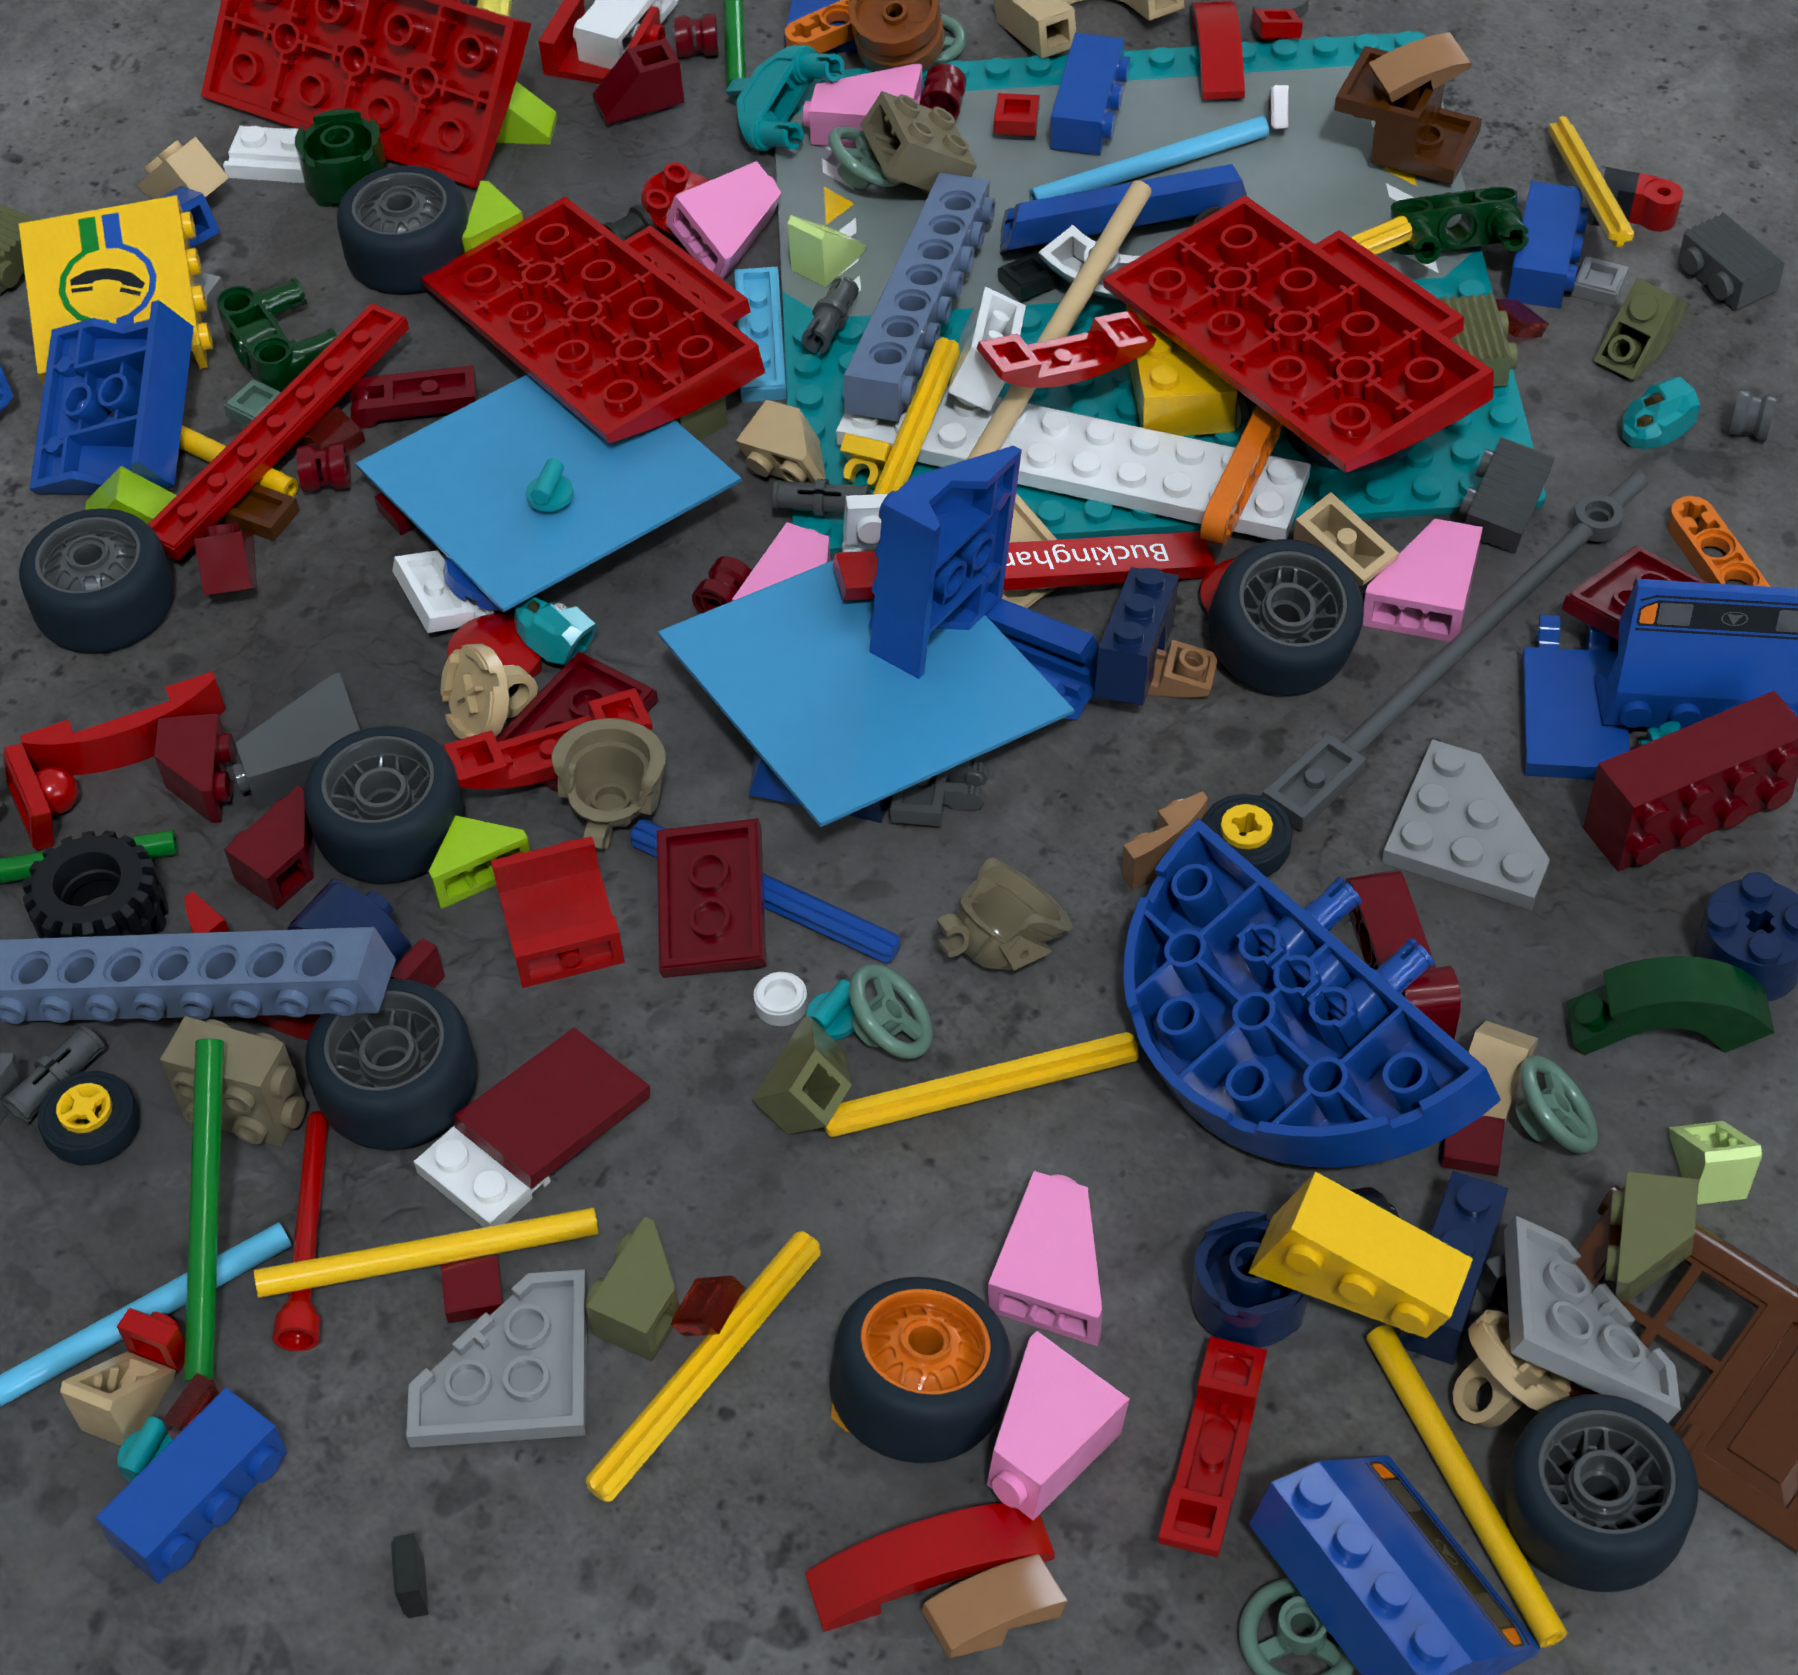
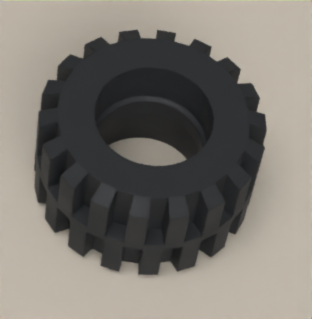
(89, 870)

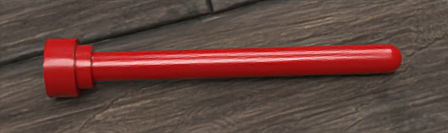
(298, 1323)

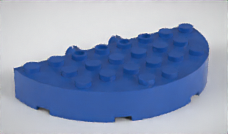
(1280, 1026)

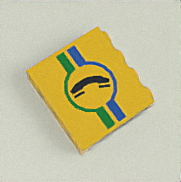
(112, 269)

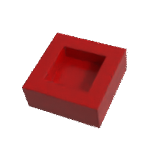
(1277, 24)
(1016, 114)
(153, 1338)

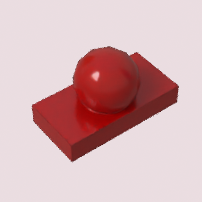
(38, 794)

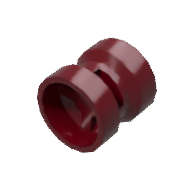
(705, 35)
(944, 88)
(323, 467)
(723, 583)

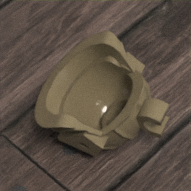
(609, 774)
(1003, 919)

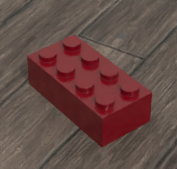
(1694, 782)

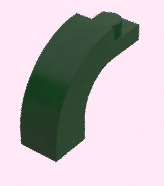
(1672, 993)

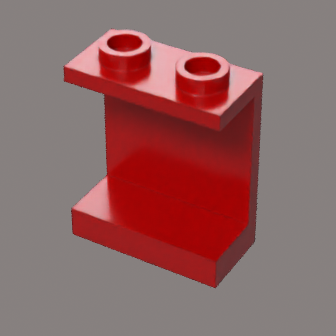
(560, 52)
(557, 912)

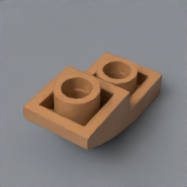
(1416, 63)
(1183, 671)
(1147, 849)
(987, 1605)

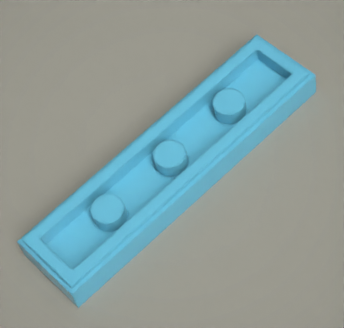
(765, 329)

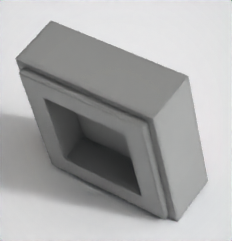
(1600, 281)

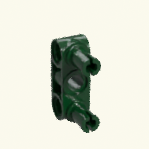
(1486, 219)
(257, 337)

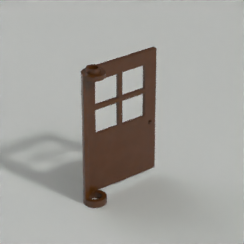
(1747, 1411)

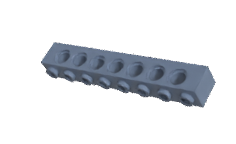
(918, 297)
(194, 975)

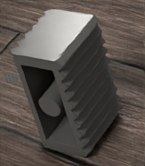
(1730, 261)
(1507, 493)

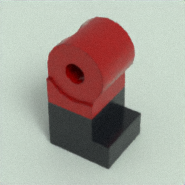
(1645, 198)

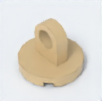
(479, 692)
(1511, 1377)

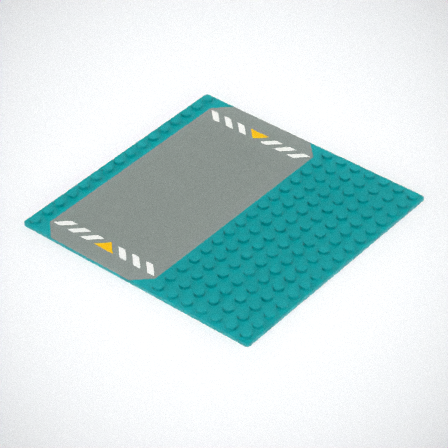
(1306, 175)

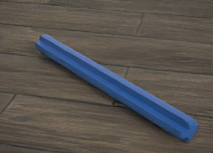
(802, 907)

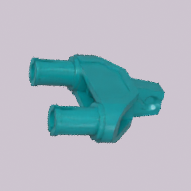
(775, 90)

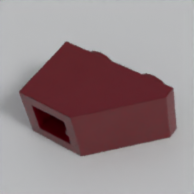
(640, 82)
(226, 559)
(194, 760)
(275, 852)

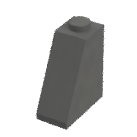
(286, 745)

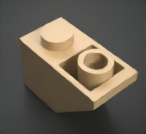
(182, 166)
(782, 444)

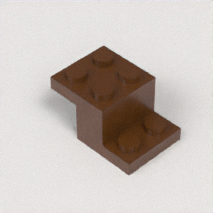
(1414, 129)

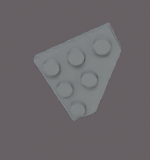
(1466, 830)
(1577, 1328)
(510, 1371)

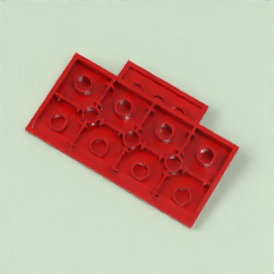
(420, 68)
(604, 322)
(1310, 331)

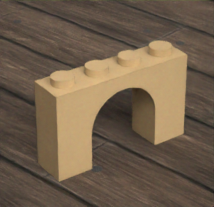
(1051, 24)

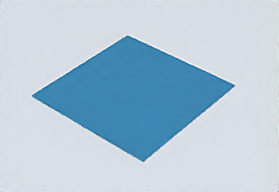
(470, 479)
(837, 719)

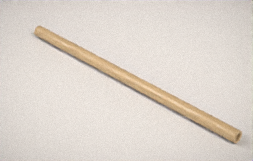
(1067, 311)

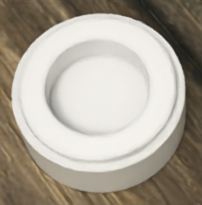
(780, 998)

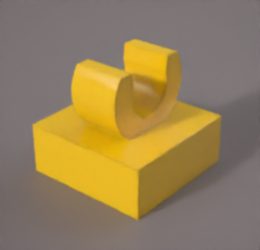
(862, 454)

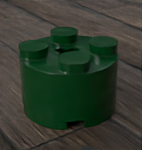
(338, 153)

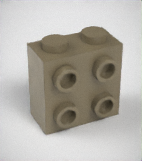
(915, 141)
(259, 1081)

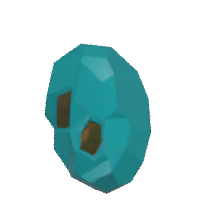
(1660, 414)
(554, 629)

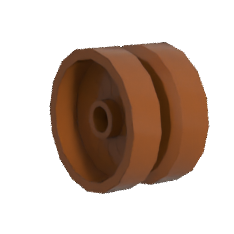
(897, 32)

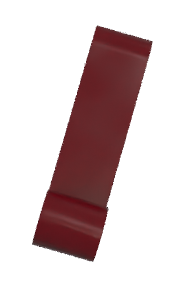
(1384, 925)

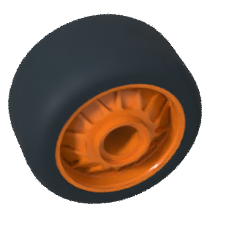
(920, 1369)

